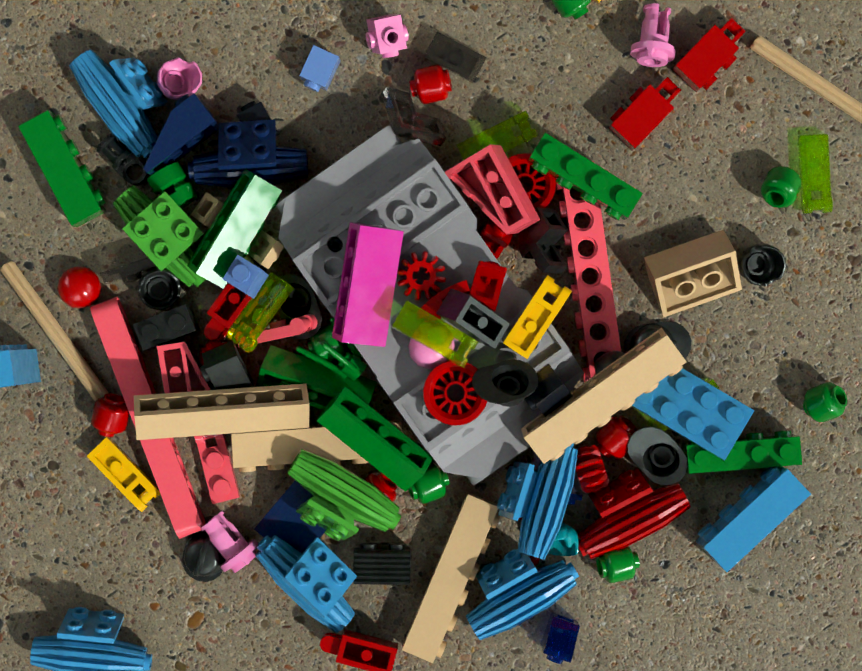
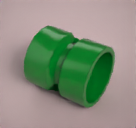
(173, 177)

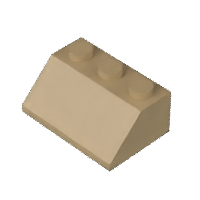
(693, 273)

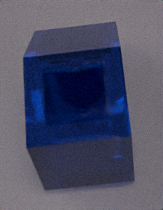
(560, 638)

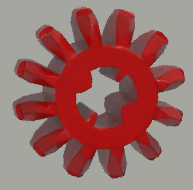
(415, 267)
(591, 469)

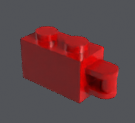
(709, 55)
(643, 114)
(225, 312)
(360, 650)

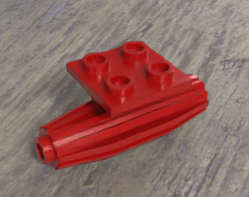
(630, 513)

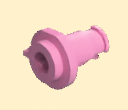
(653, 46)
(230, 543)

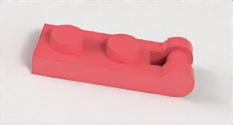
(280, 329)
(218, 468)

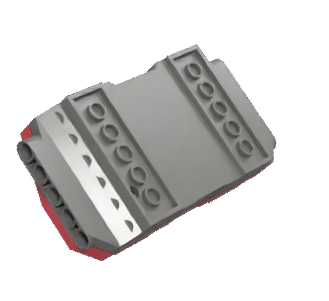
(409, 192)

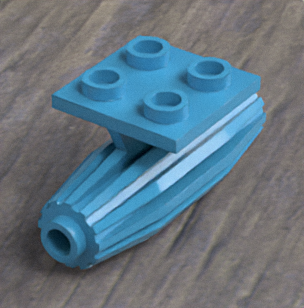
(120, 97)
(539, 500)
(311, 579)
(517, 592)
(89, 644)

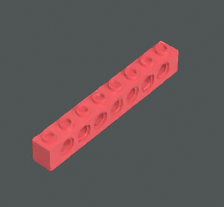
(601, 288)

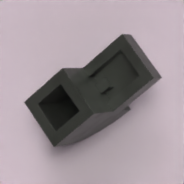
(540, 239)

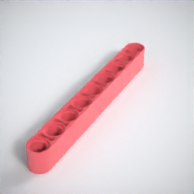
(160, 453)

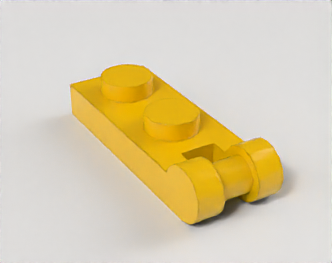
(536, 318)
(123, 473)

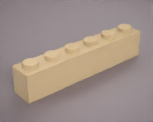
(604, 395)
(221, 411)
(282, 446)
(450, 577)

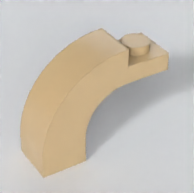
(262, 248)

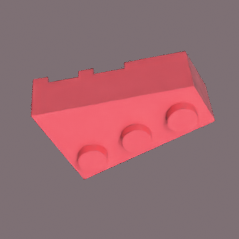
(496, 188)
(180, 369)

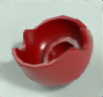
(79, 287)

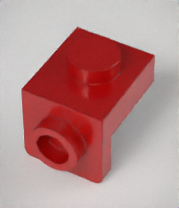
(495, 238)
(488, 283)

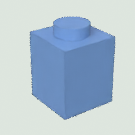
(319, 69)
(245, 276)

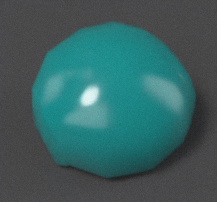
(566, 542)

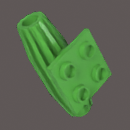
(161, 232)
(340, 498)

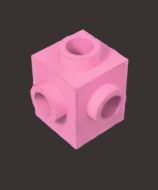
(386, 35)

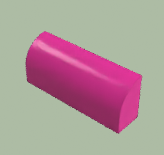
(367, 284)

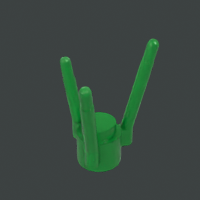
(350, 364)

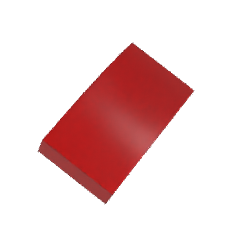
(435, 302)

